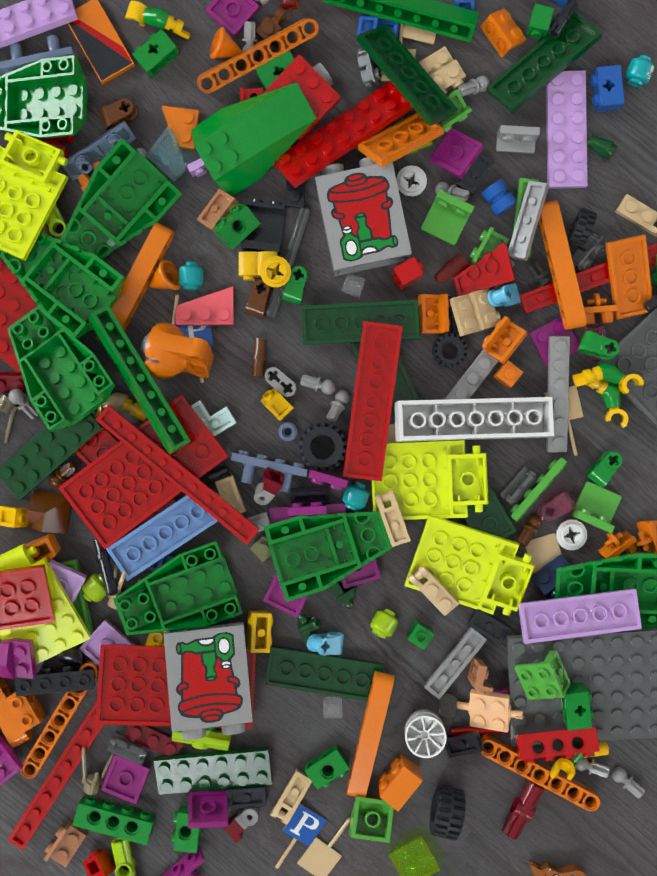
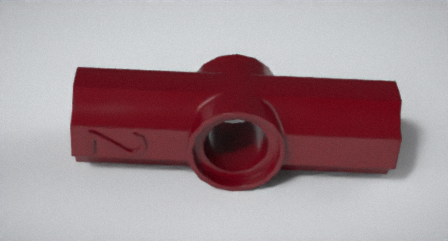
(522, 810)

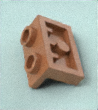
(216, 209)
(478, 675)
(66, 845)

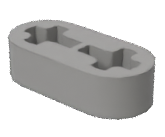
(283, 378)

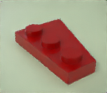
(486, 273)

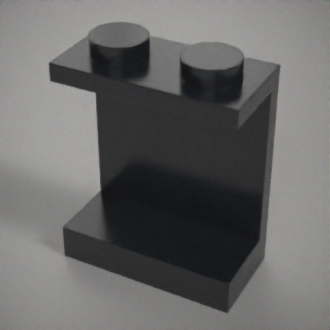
(270, 232)

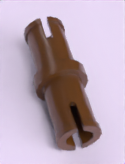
(259, 357)

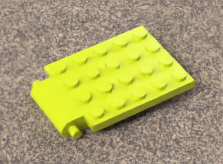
(27, 190)
(434, 479)
(473, 565)
(51, 637)

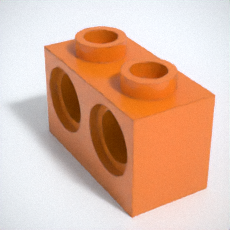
(26, 710)

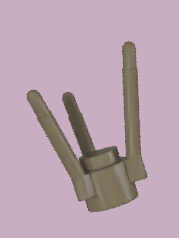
(6, 406)
(93, 781)

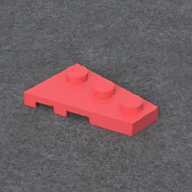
(209, 310)

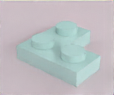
(217, 422)

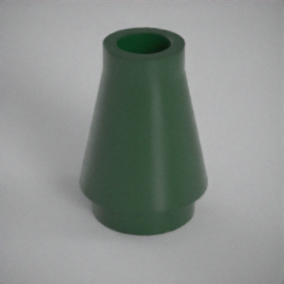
(603, 147)

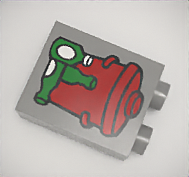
(362, 217)
(208, 679)

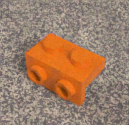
(502, 32)
(433, 313)
(503, 340)

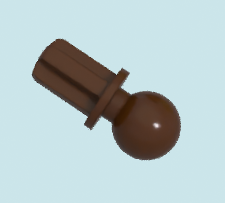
(62, 474)
(533, 522)

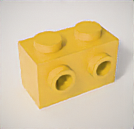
(259, 631)

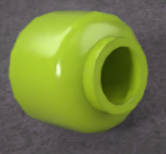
(94, 588)
(384, 623)

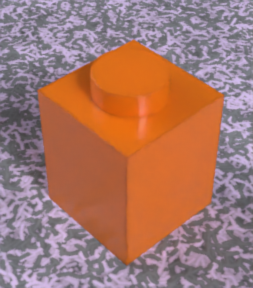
(507, 374)

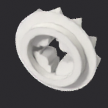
(406, 173)
(578, 539)

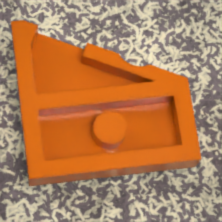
(181, 122)

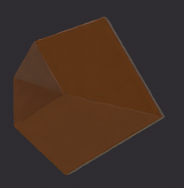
(48, 512)

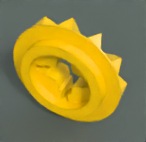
(271, 263)

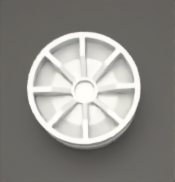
(425, 733)

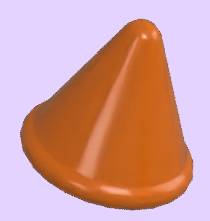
(223, 45)
(166, 276)

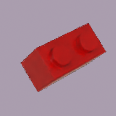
(408, 273)

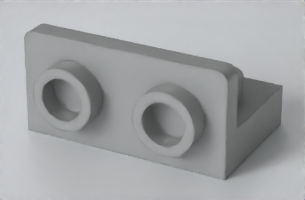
(517, 139)

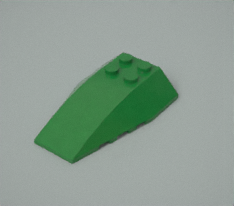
(250, 135)
(119, 201)
(66, 282)
(323, 549)
(614, 574)

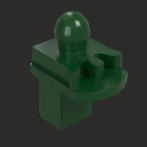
(344, 596)
(306, 625)

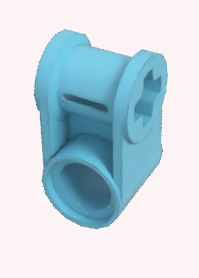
(504, 296)
(326, 643)

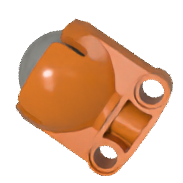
(170, 352)

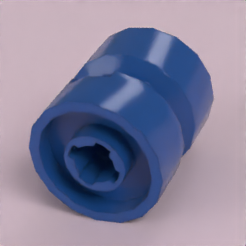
(499, 198)

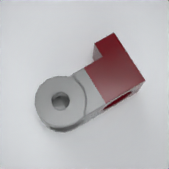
(269, 487)
(240, 821)

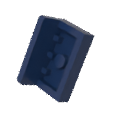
(546, 577)

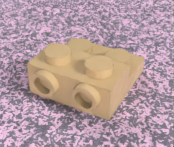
(444, 70)
(474, 312)

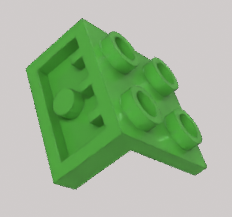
(447, 217)
(596, 506)
(544, 678)

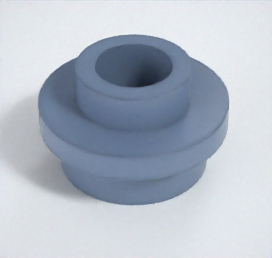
(281, 431)

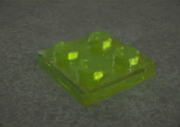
(414, 858)

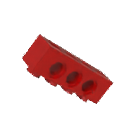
(587, 736)

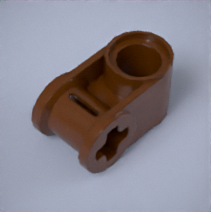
(117, 112)
(257, 302)

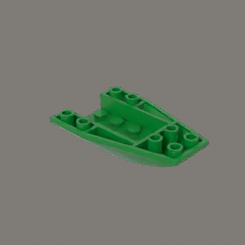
(44, 98)
(58, 371)
(182, 594)

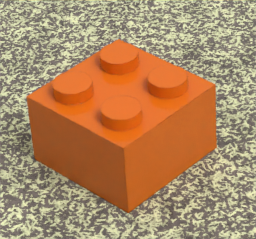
(399, 781)

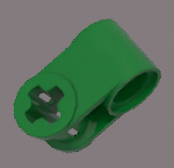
(295, 288)
(596, 345)
(603, 470)

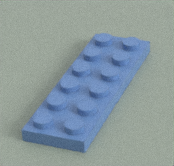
(159, 536)

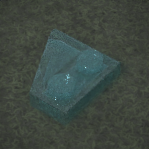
(168, 155)

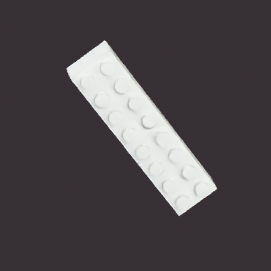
(473, 419)

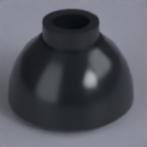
(72, 656)

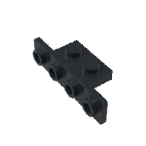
(55, 681)

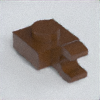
(271, 26)

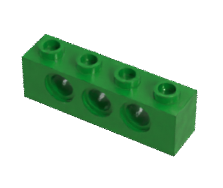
(106, 825)

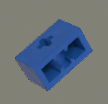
(611, 79)

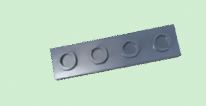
(18, 61)
(95, 151)
(252, 462)

